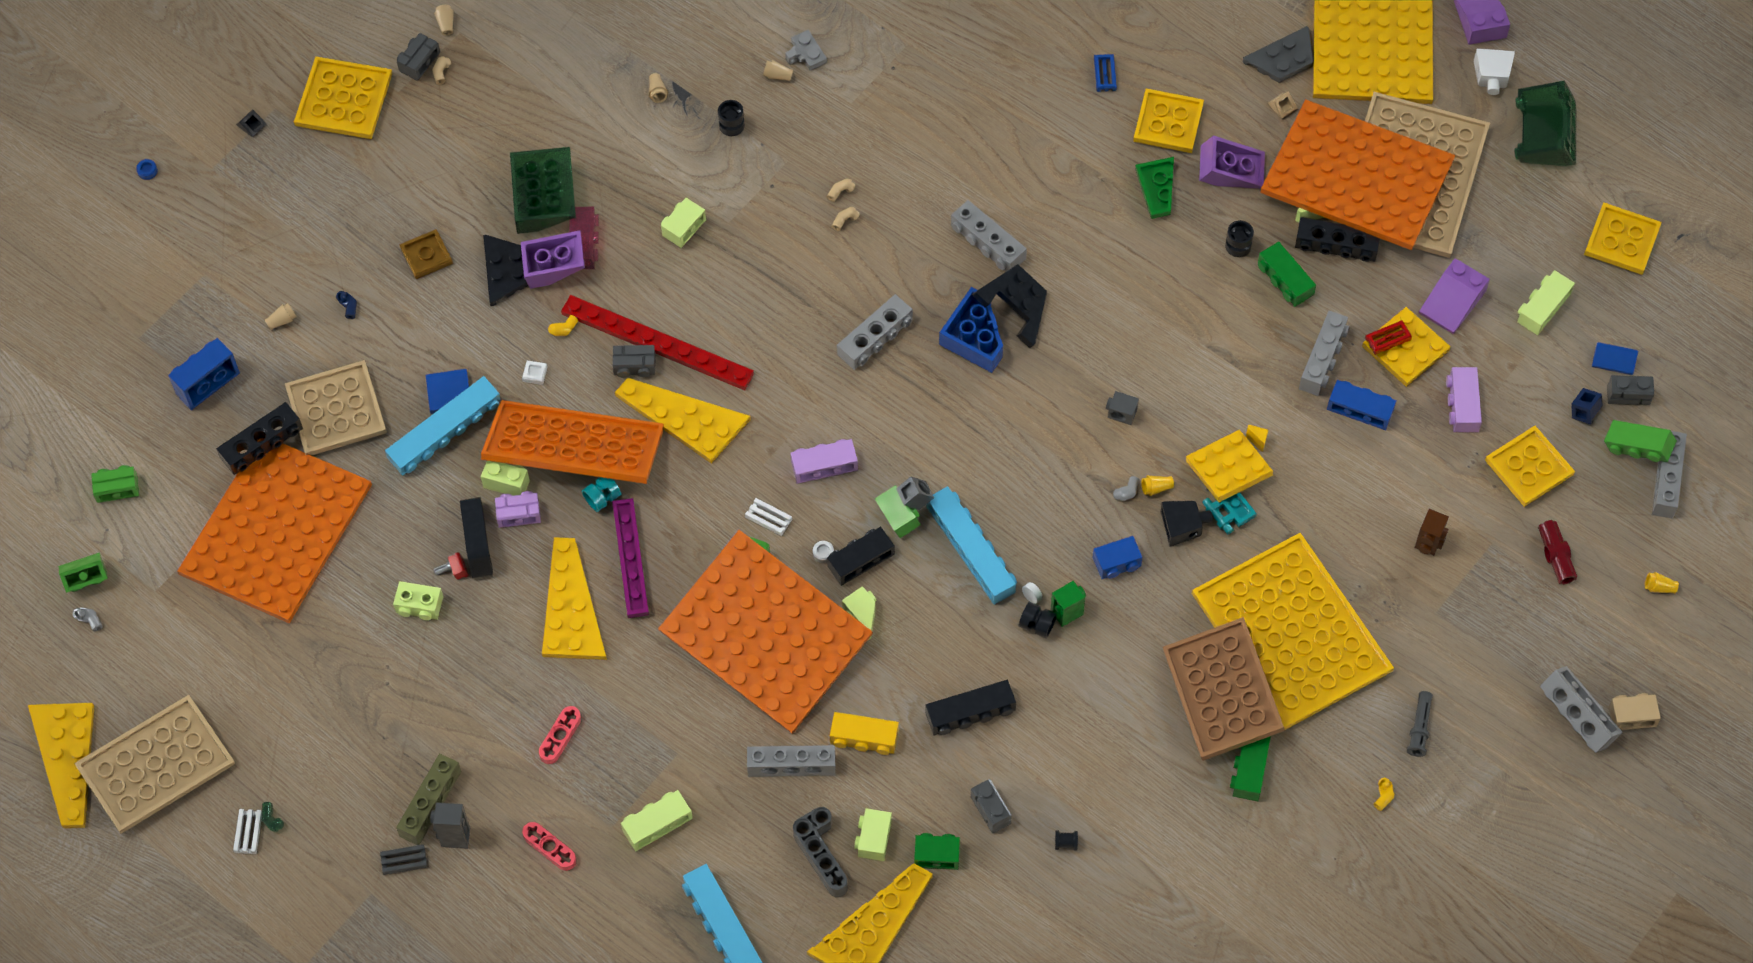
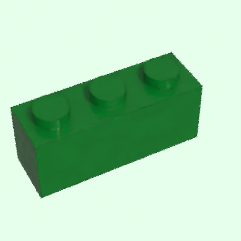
(1286, 274)
(1250, 770)

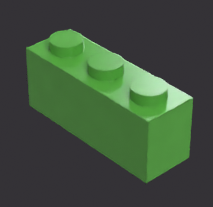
(1640, 441)

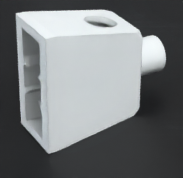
(1493, 69)

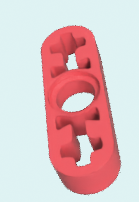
(572, 724)
(557, 860)

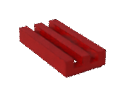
(1388, 345)

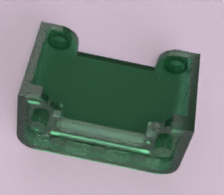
(1547, 125)

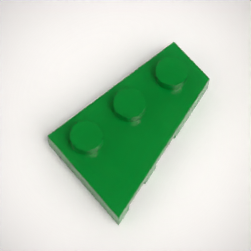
(1156, 185)

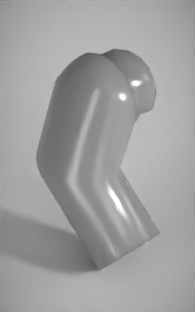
(1127, 492)
(89, 616)

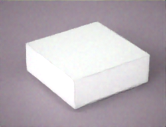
(534, 372)

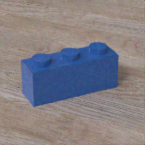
(1361, 404)

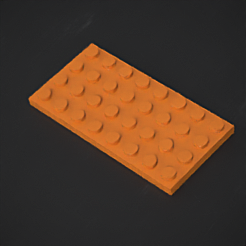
(573, 441)

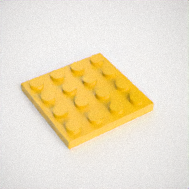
(343, 97)

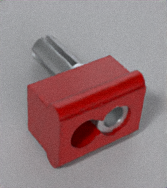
(456, 564)

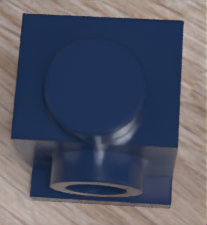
(1586, 405)

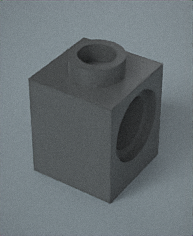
(1122, 407)
(915, 493)

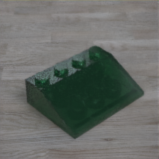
(542, 188)

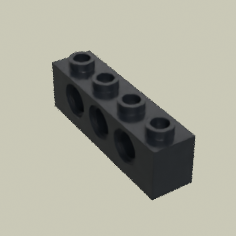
(1330, 231)
(247, 439)

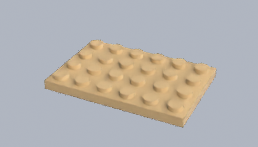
(154, 764)

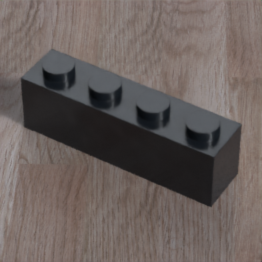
(970, 707)

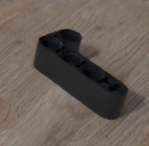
(476, 537)

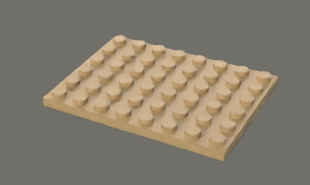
(1447, 132)

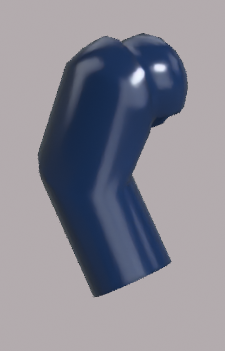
(348, 302)

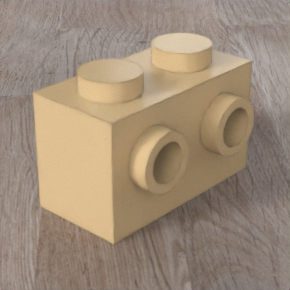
(1635, 711)

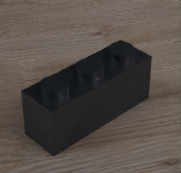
(860, 555)

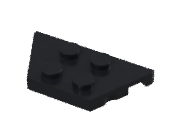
(503, 268)

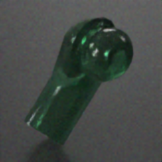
(267, 818)

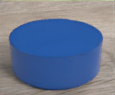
(146, 169)

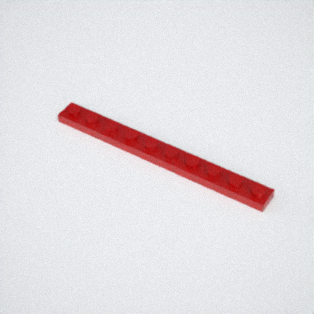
(664, 344)

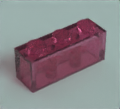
(586, 222)

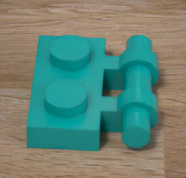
(1237, 509)

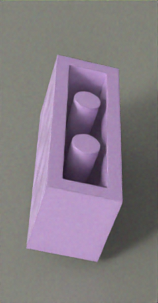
(1464, 399)
(824, 461)

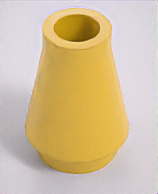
(1155, 484)
(1660, 584)

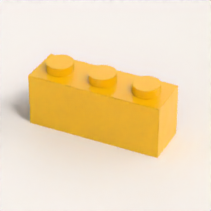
(864, 733)

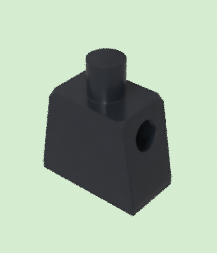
(1183, 520)

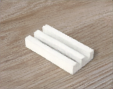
(754, 508)
(249, 814)

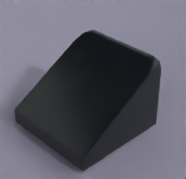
(251, 123)

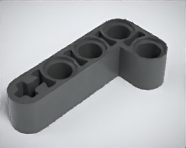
(823, 855)

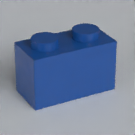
(1117, 557)

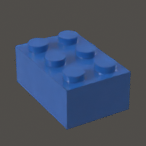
(204, 373)

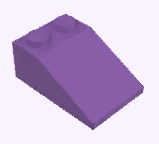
(1482, 20)
(1231, 164)
(552, 258)
(1454, 296)

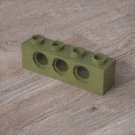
(433, 790)

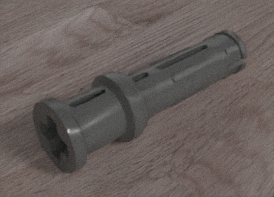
(1419, 732)

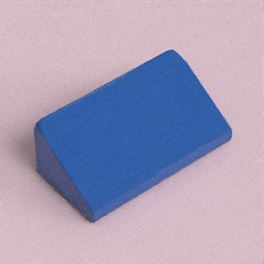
(1615, 358)

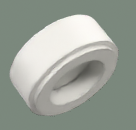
(822, 550)
(1032, 592)

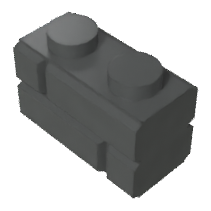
(418, 56)
(634, 360)
(1630, 390)
(991, 806)

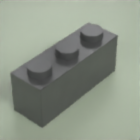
(451, 825)

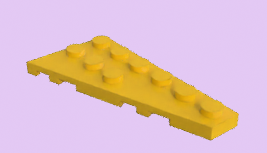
(693, 422)
(570, 616)
(64, 739)
(873, 927)

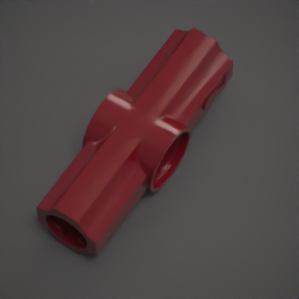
(1557, 552)

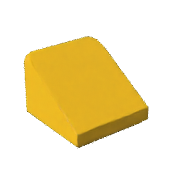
(1257, 436)

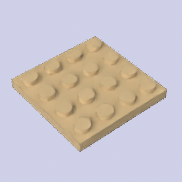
(336, 408)

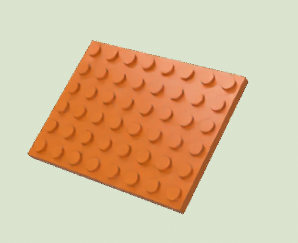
(1358, 174)
(275, 530)
(765, 631)

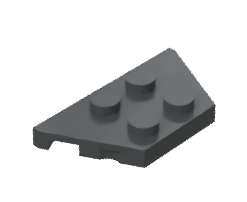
(1283, 57)

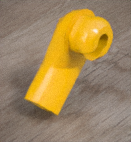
(563, 329)
(1386, 794)

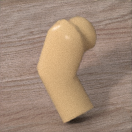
(438, 68)
(845, 184)
(842, 216)

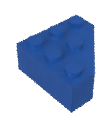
(973, 333)

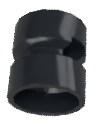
(731, 118)
(1239, 238)
(1038, 620)

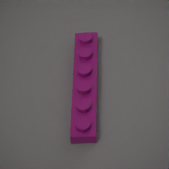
(630, 558)

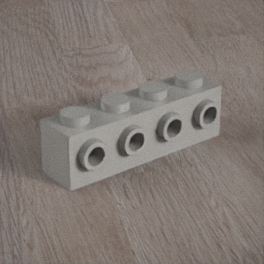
(988, 236)
(1323, 353)

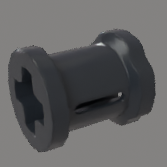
(1066, 840)

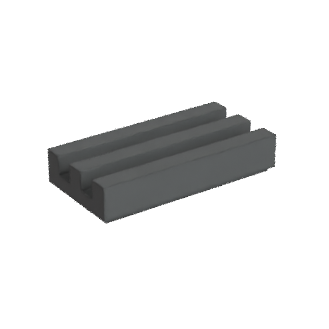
(403, 851)

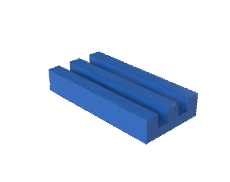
(1105, 86)

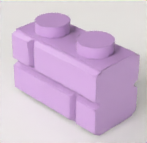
(517, 509)

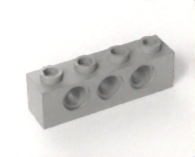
(893, 309)
(1669, 480)
(1591, 712)
(791, 761)

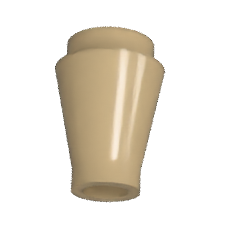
(444, 17)
(777, 71)
(657, 89)
(281, 316)

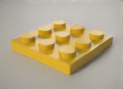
(1168, 120)
(1622, 238)
(1414, 356)
(1229, 465)
(1529, 465)

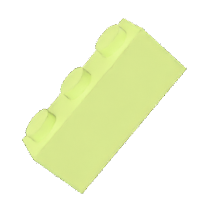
(1545, 302)
(656, 820)

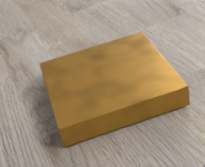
(426, 254)

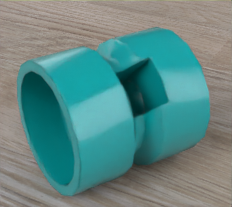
(597, 498)

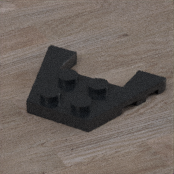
(1022, 295)

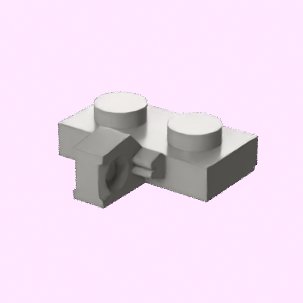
(806, 51)

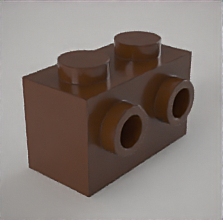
(1432, 533)

